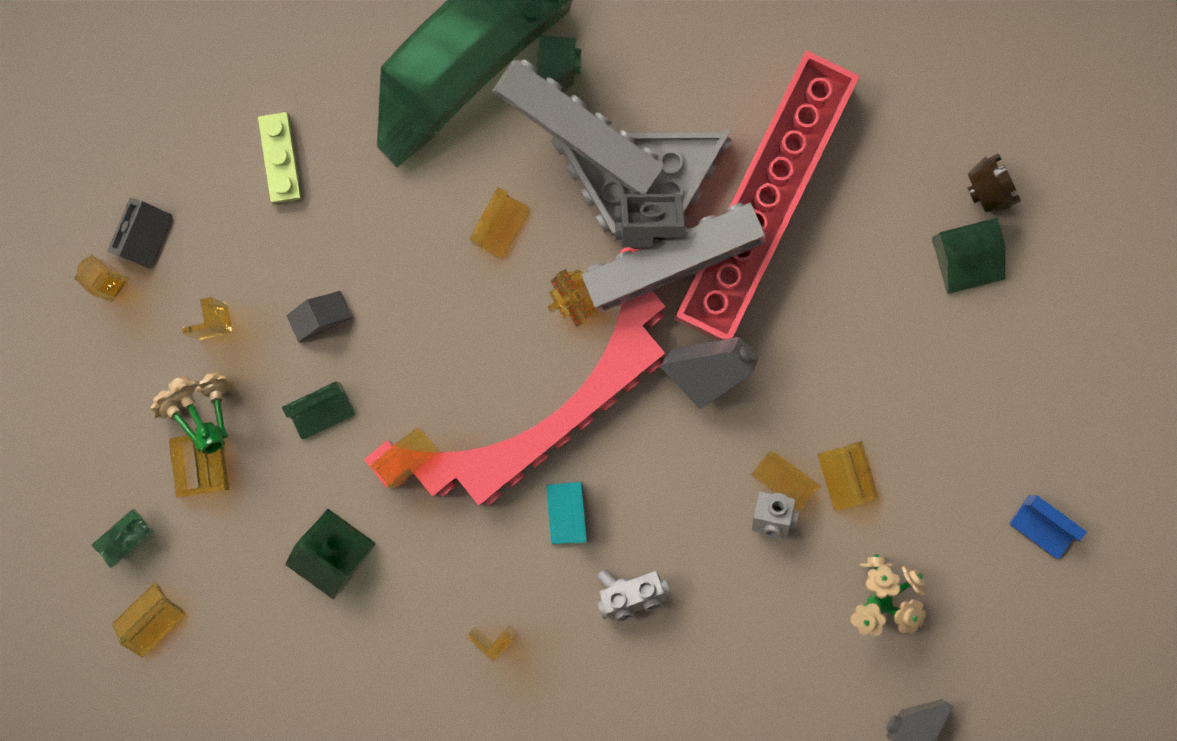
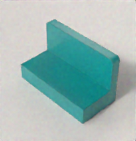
(566, 513)

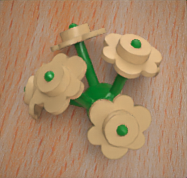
(885, 586)

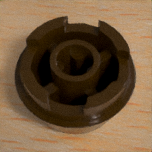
(992, 185)

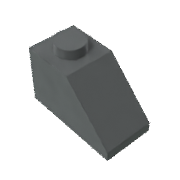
(919, 722)

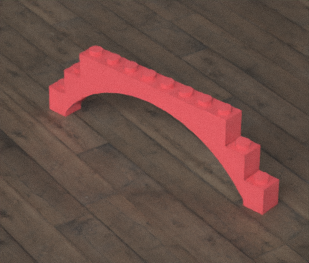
(491, 467)

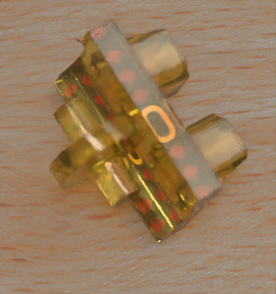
(568, 299)

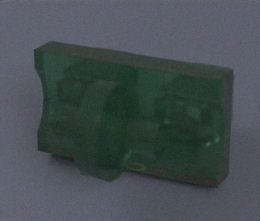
(122, 538)

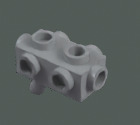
(626, 597)

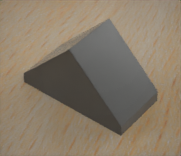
(318, 315)

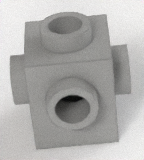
(774, 515)

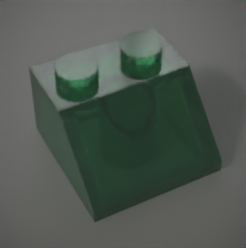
(559, 59)
(971, 255)
(329, 553)

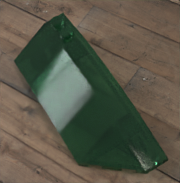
(450, 63)

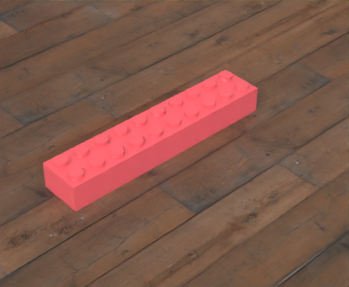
(774, 189)

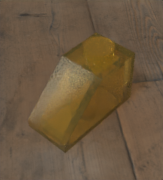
(100, 278)

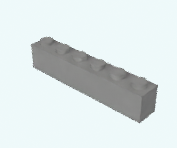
(577, 127)
(674, 258)

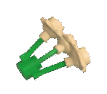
(208, 436)

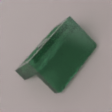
(319, 410)

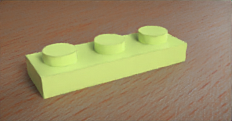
(279, 158)

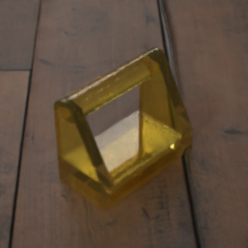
(210, 469)

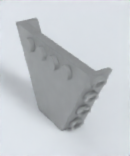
(685, 158)

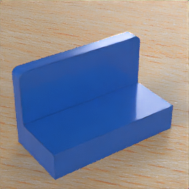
(1046, 526)

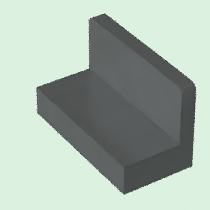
(139, 232)

